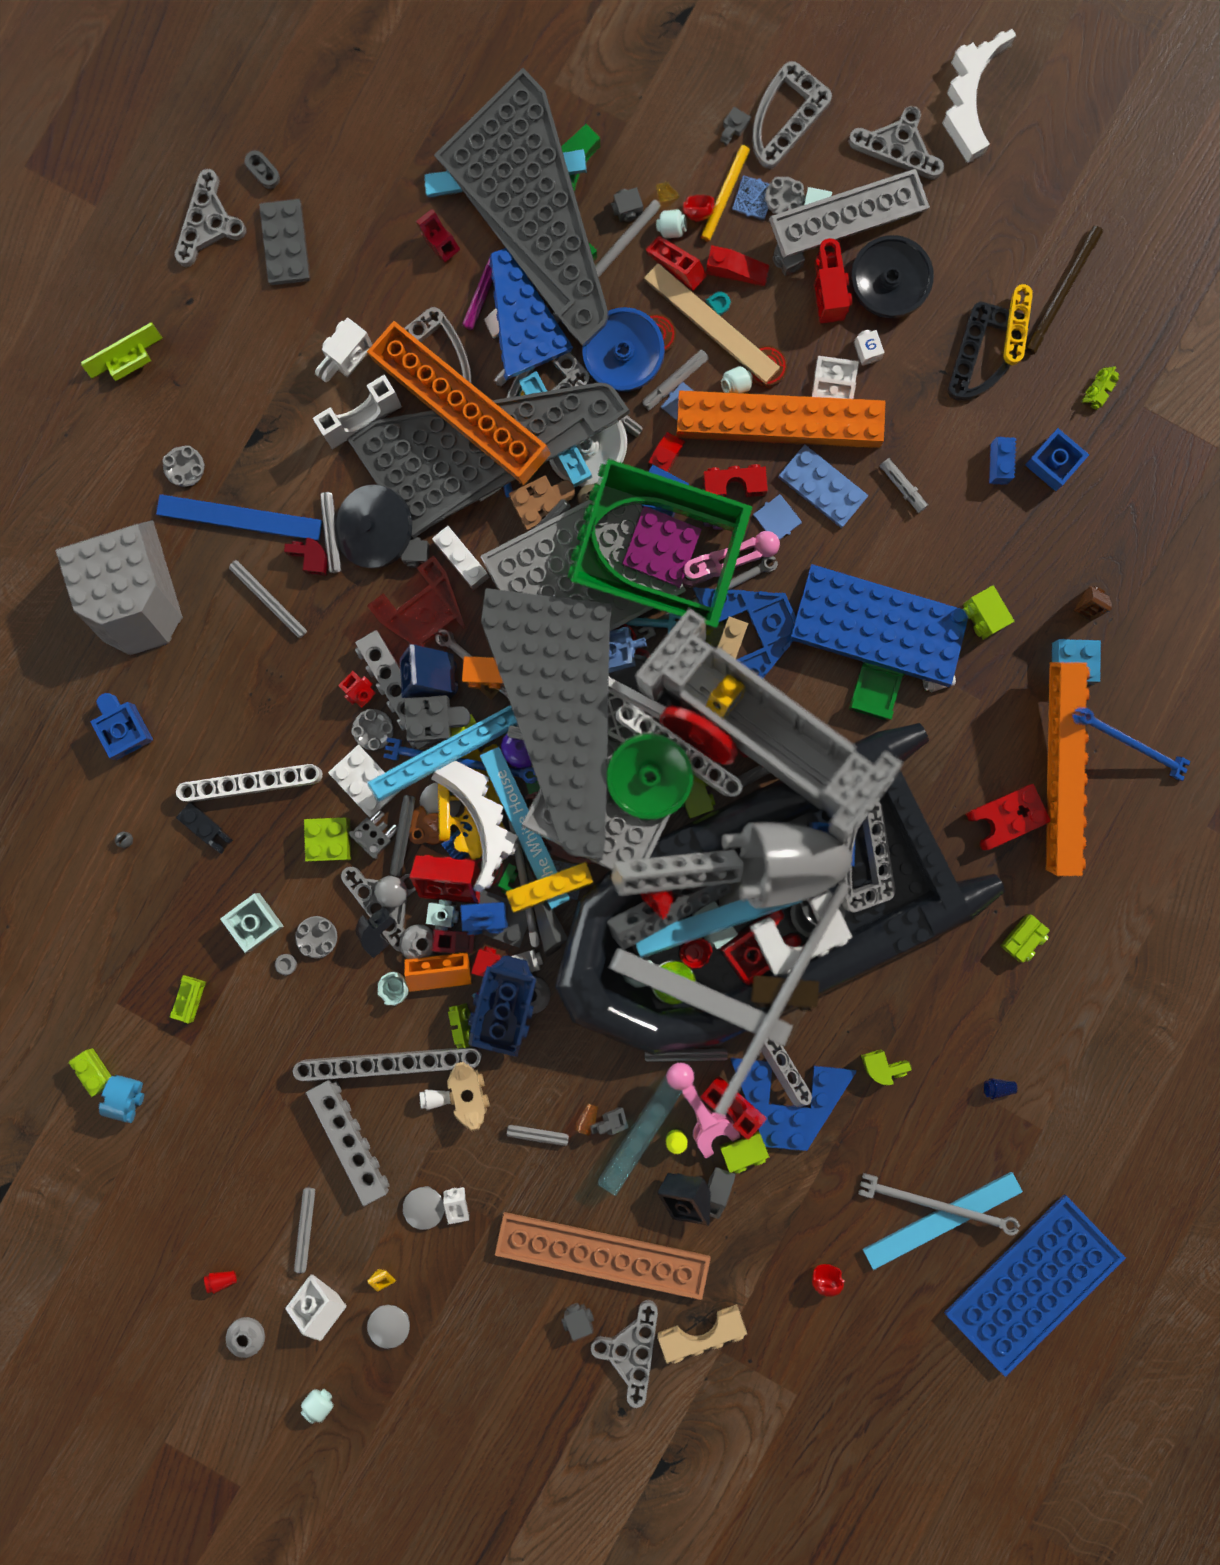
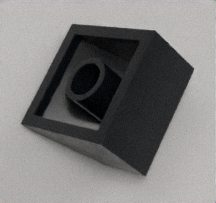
(686, 1198)

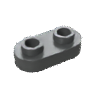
(263, 170)

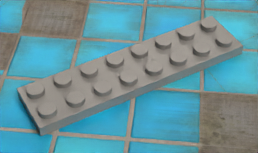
(849, 213)

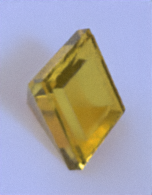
(666, 192)

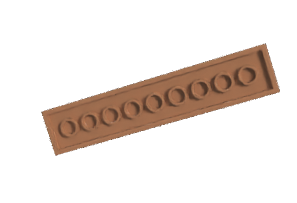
(602, 1255)

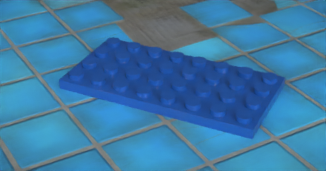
(880, 625)
(1034, 1285)

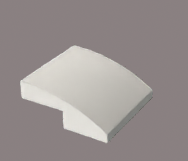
(835, 378)

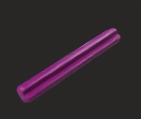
(479, 298)

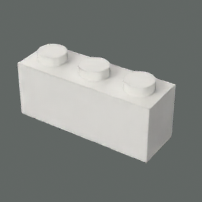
(460, 558)

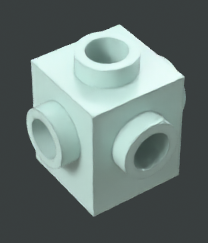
(435, 918)

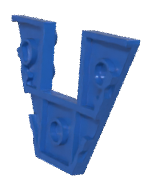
(770, 616)
(791, 1125)

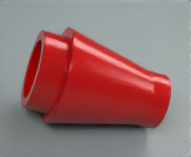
(218, 1281)

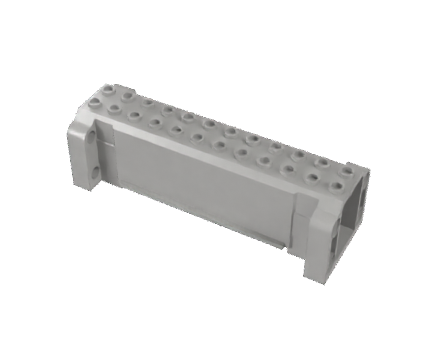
(769, 727)

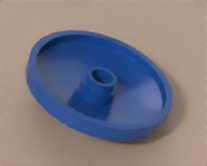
(625, 350)

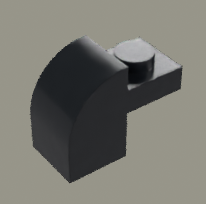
(370, 931)

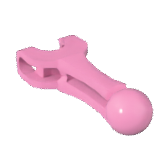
(708, 566)
(709, 1123)

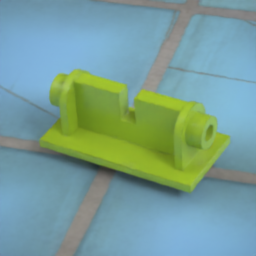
(1105, 379)
(460, 1016)

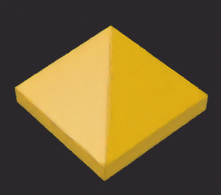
(380, 1280)

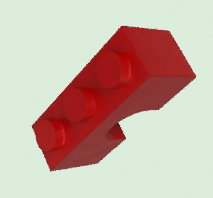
(751, 478)
(745, 1115)

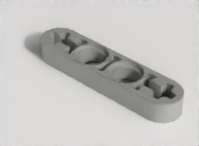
(782, 1071)

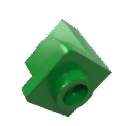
(509, 876)

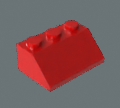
(445, 878)

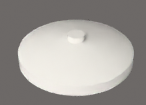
(596, 450)

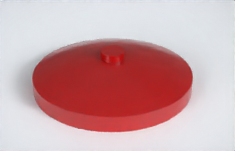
(699, 734)

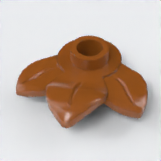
(426, 824)

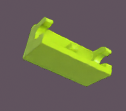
(188, 999)

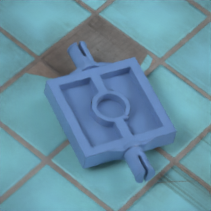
(622, 649)

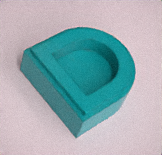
(719, 303)

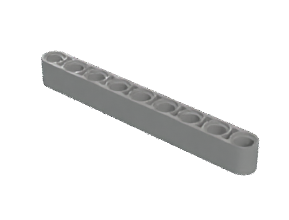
(696, 995)
(376, 1060)

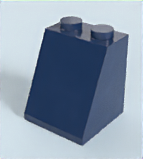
(427, 673)

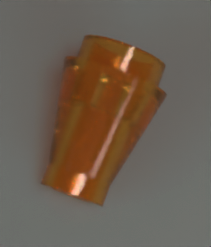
(586, 1119)

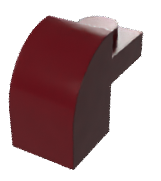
(437, 236)
(314, 556)
(452, 941)

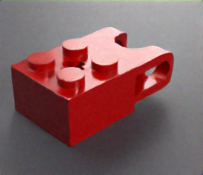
(831, 284)
(1004, 819)
(737, 948)

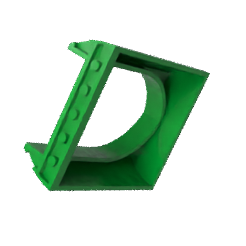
(626, 485)

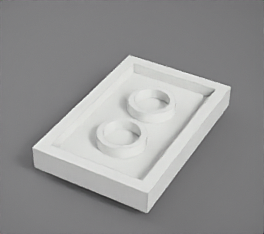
(354, 773)

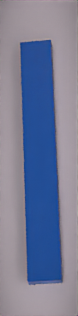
(239, 517)

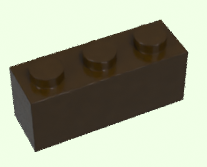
(767, 989)

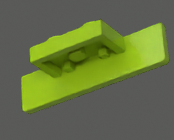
(123, 355)

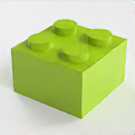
(987, 612)
(327, 839)

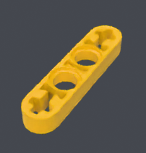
(1016, 324)

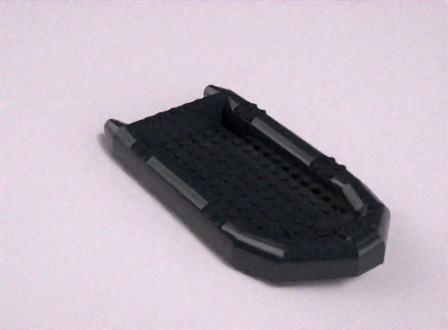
(922, 909)

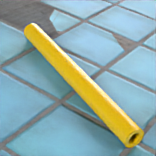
(725, 192)

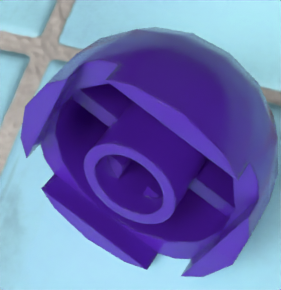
(515, 752)

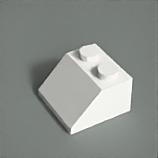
(315, 1308)

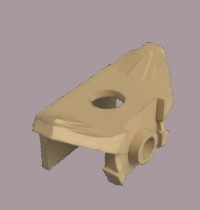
(468, 1113)

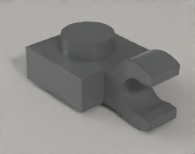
(734, 124)
(613, 1122)

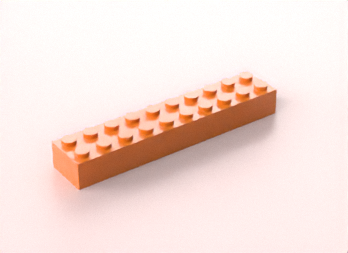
(459, 403)
(780, 419)
(1066, 769)

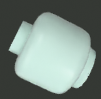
(671, 224)
(737, 380)
(317, 1405)

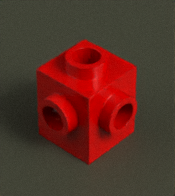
(357, 689)

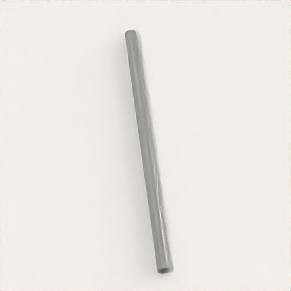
(611, 255)
(782, 998)

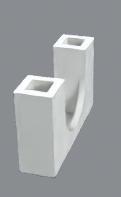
(378, 405)
(783, 957)

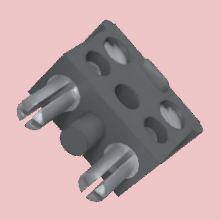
(371, 844)

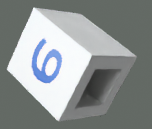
(868, 347)

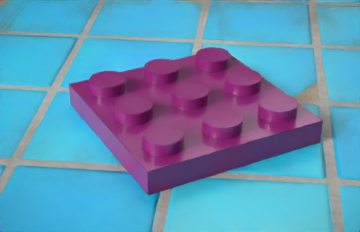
(661, 546)

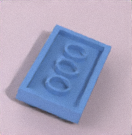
(823, 486)

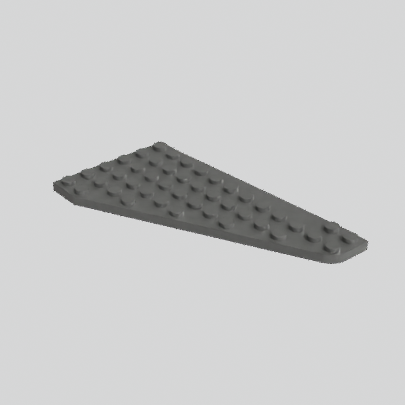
(521, 186)
(445, 472)
(558, 684)

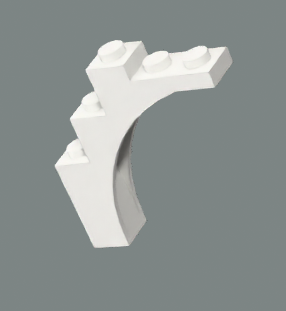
(962, 119)
(470, 789)

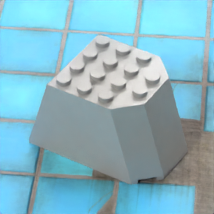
(123, 588)

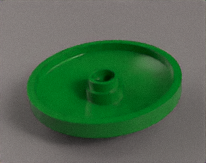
(650, 776)

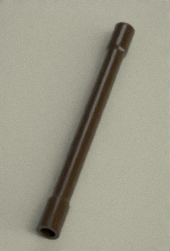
(1089, 244)

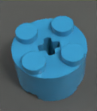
(121, 1098)

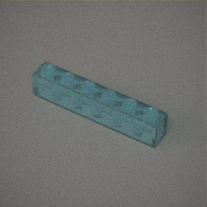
(639, 1137)

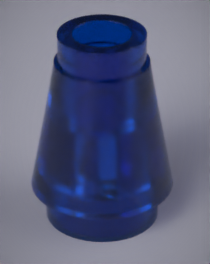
(999, 1088)

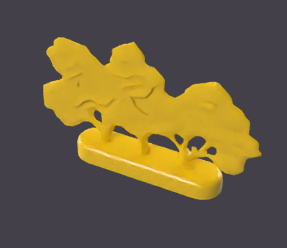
(472, 843)

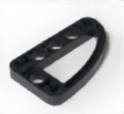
(987, 319)

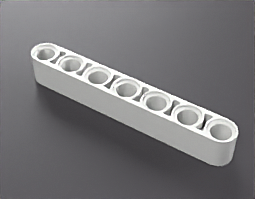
(706, 764)
(239, 781)

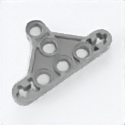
(890, 140)
(210, 211)
(398, 912)
(629, 1363)

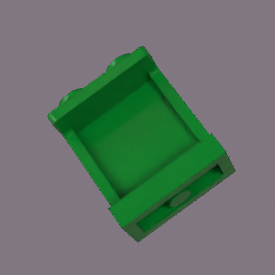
(876, 691)

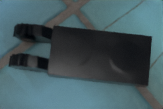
(203, 826)

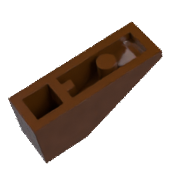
(1093, 603)

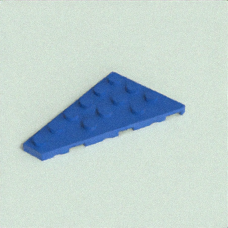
(526, 326)

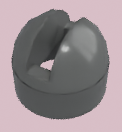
(127, 842)

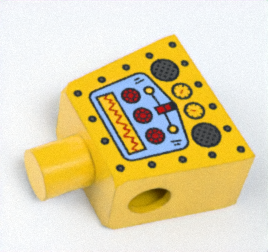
(727, 694)

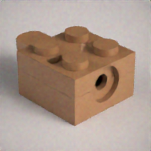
(538, 499)

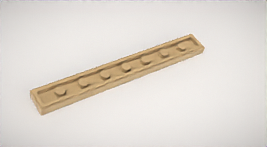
(712, 323)

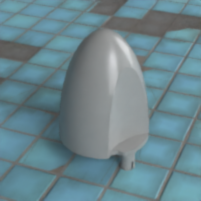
(787, 862)

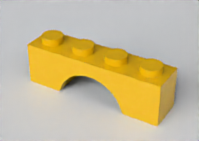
(549, 887)

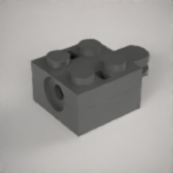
(433, 717)

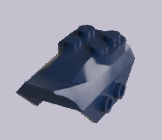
(503, 1007)

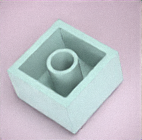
(252, 922)

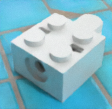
(343, 350)

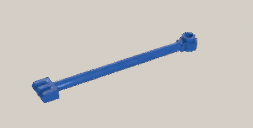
(399, 750)
(1176, 766)

